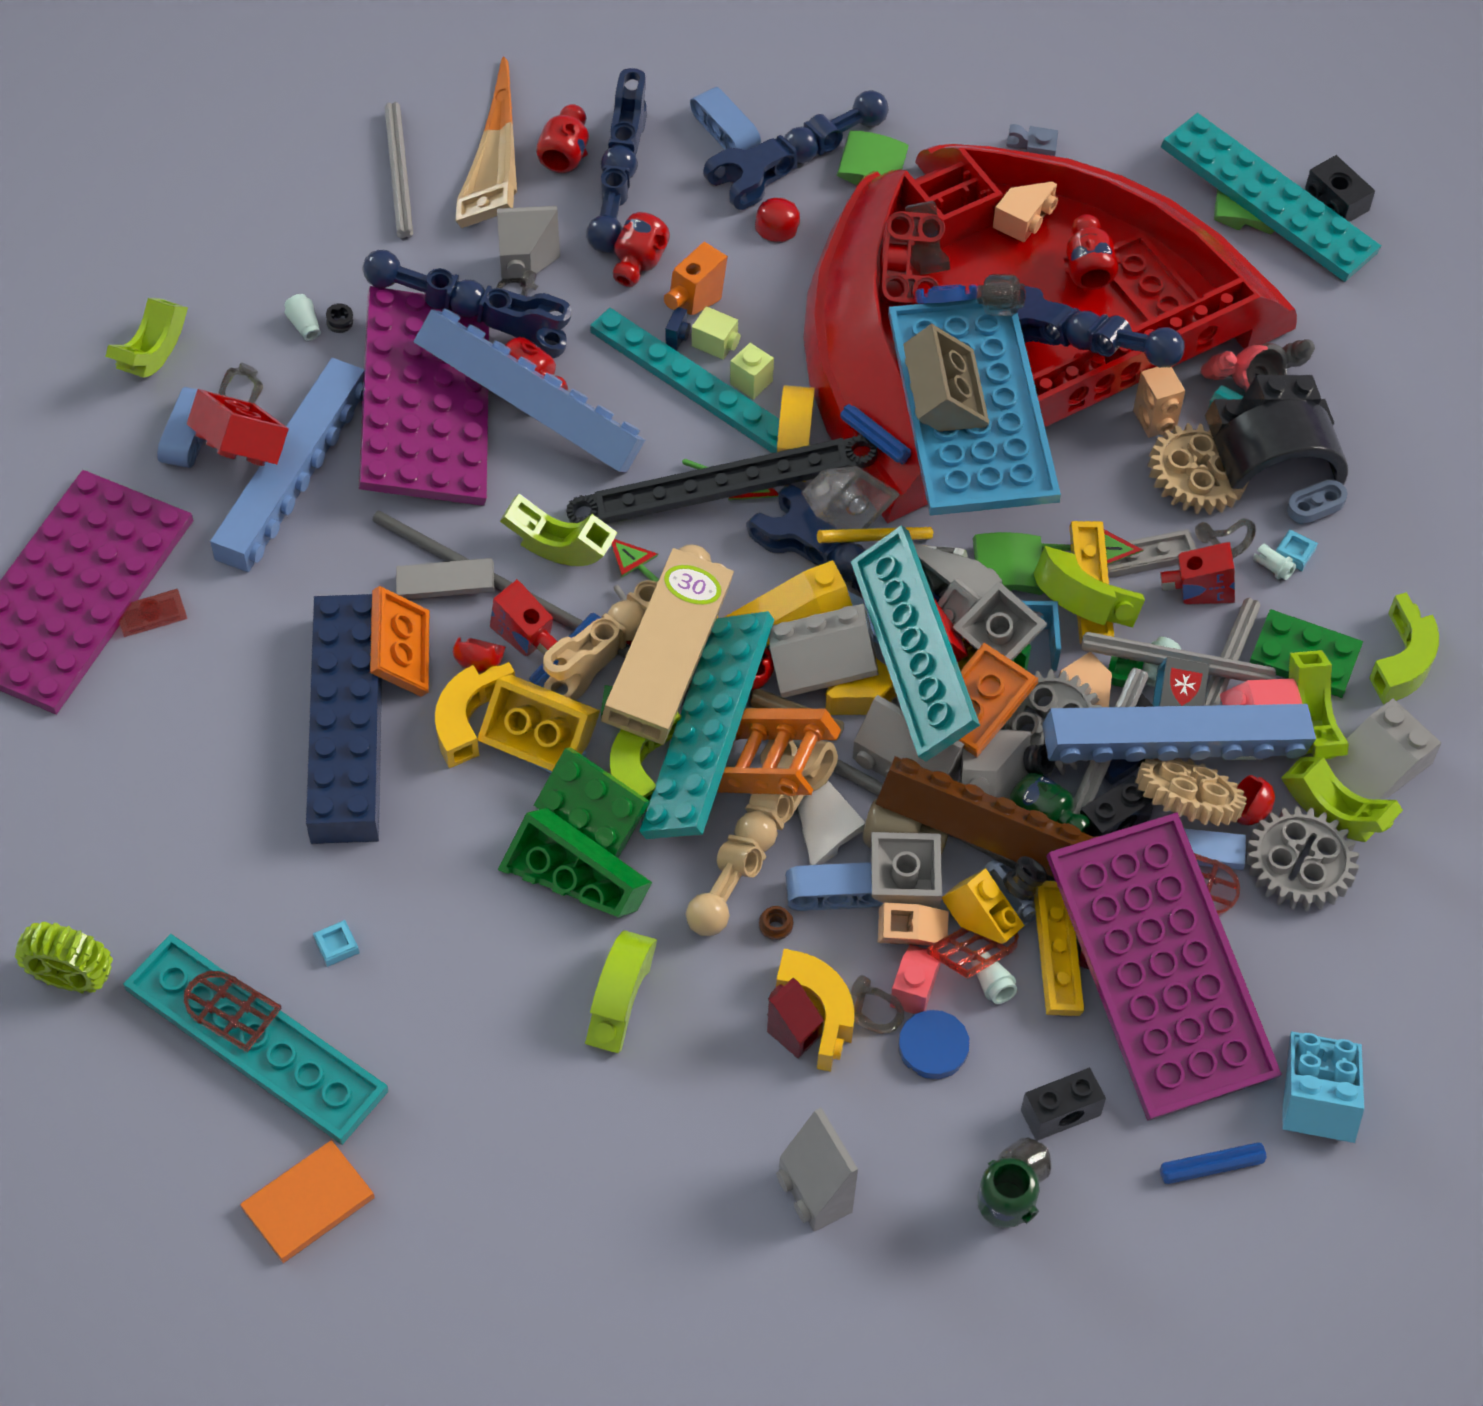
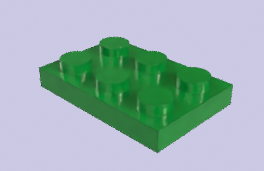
(1288, 635)
(592, 801)

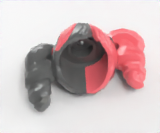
(1257, 360)

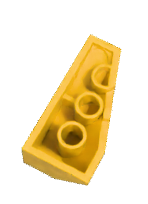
(806, 594)

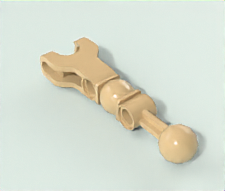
(587, 652)
(754, 835)

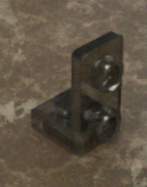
(928, 258)

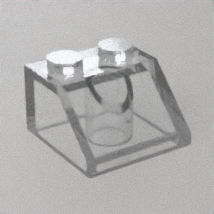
(848, 497)

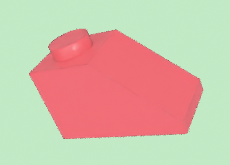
(1263, 693)
(915, 979)

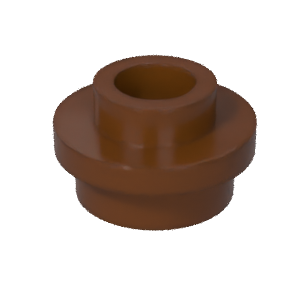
(776, 914)

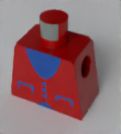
(1203, 575)
(522, 620)

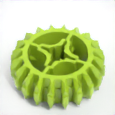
(63, 957)

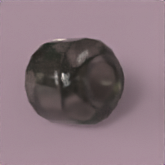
(1001, 295)
(1032, 1153)

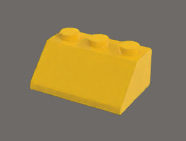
(535, 722)

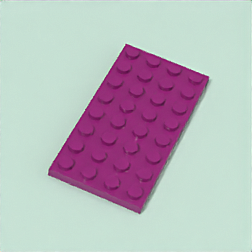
(419, 415)
(76, 583)
(1163, 966)

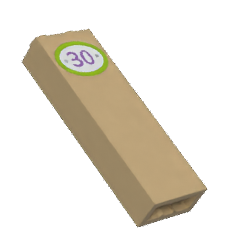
(667, 646)

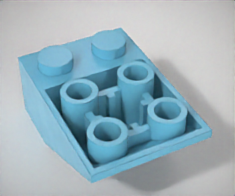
(1323, 1087)

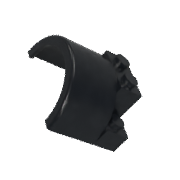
(1274, 423)

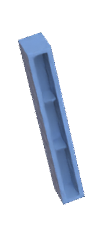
(529, 390)
(275, 487)
(1178, 732)

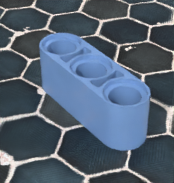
(724, 120)
(178, 441)
(830, 887)

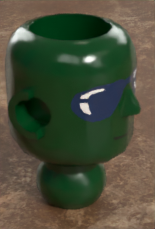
(1044, 795)
(1008, 1193)

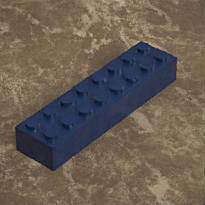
(343, 724)

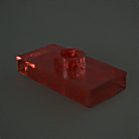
(152, 613)

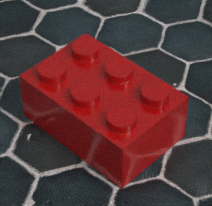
(237, 428)

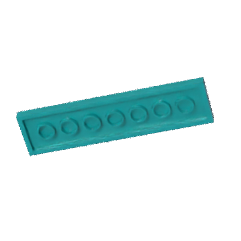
(1271, 196)
(914, 644)
(707, 727)
(284, 1059)

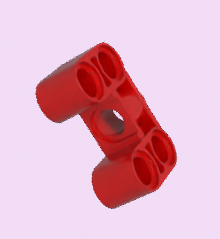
(896, 255)

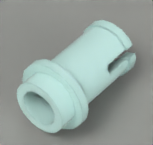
(1275, 562)

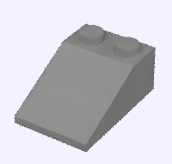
(944, 567)
(1385, 753)
(818, 1173)

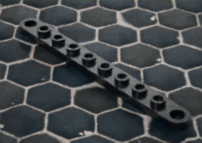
(722, 480)

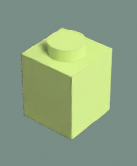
(715, 333)
(751, 370)

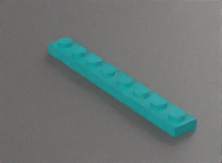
(688, 378)

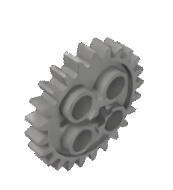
(1065, 695)
(1332, 871)

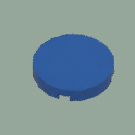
(946, 293)
(934, 1044)

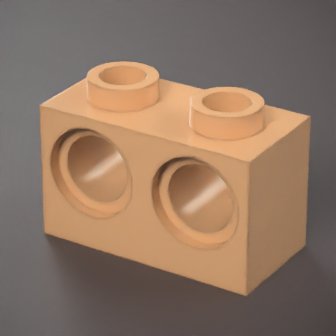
(1158, 400)

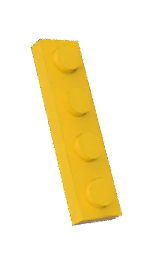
(1089, 547)
(1058, 953)

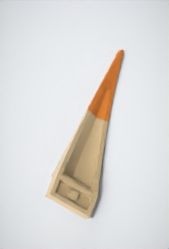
(493, 172)

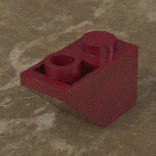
(793, 1018)

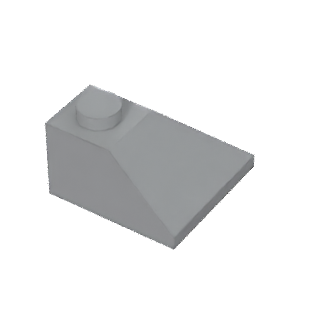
(527, 239)
(1000, 622)
(998, 765)
(906, 868)

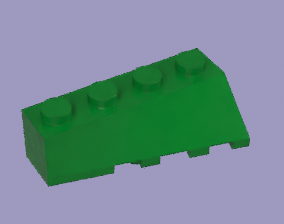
(572, 864)

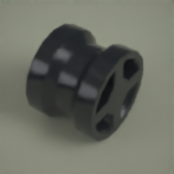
(1025, 878)

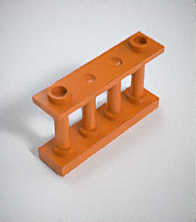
(782, 726)

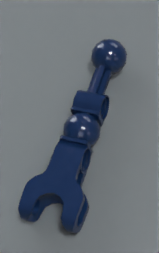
(620, 159)
(759, 166)
(495, 307)
(1061, 324)
(798, 534)

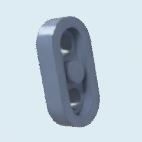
(1314, 501)

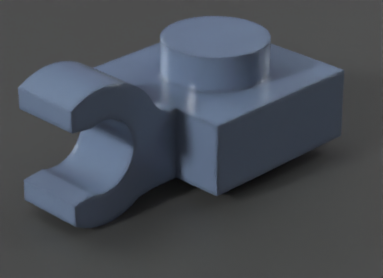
(1037, 140)

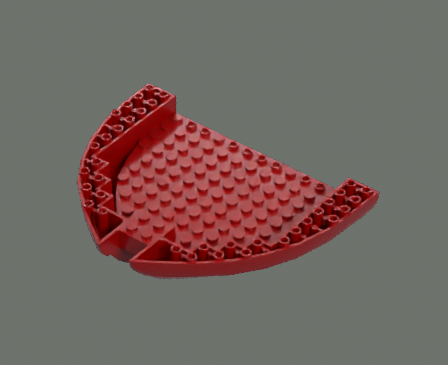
(1169, 276)

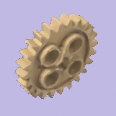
(1191, 470)
(1191, 790)

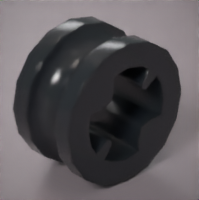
(340, 325)
(1037, 760)

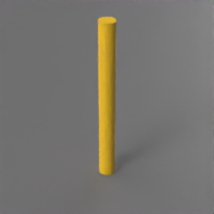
(871, 534)

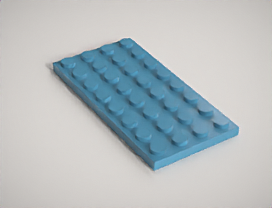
(993, 464)

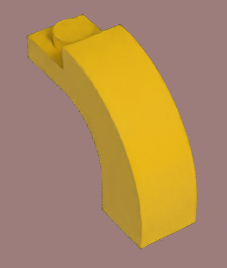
(795, 417)
(456, 705)
(828, 996)

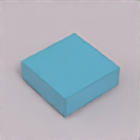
(1298, 548)
(336, 943)

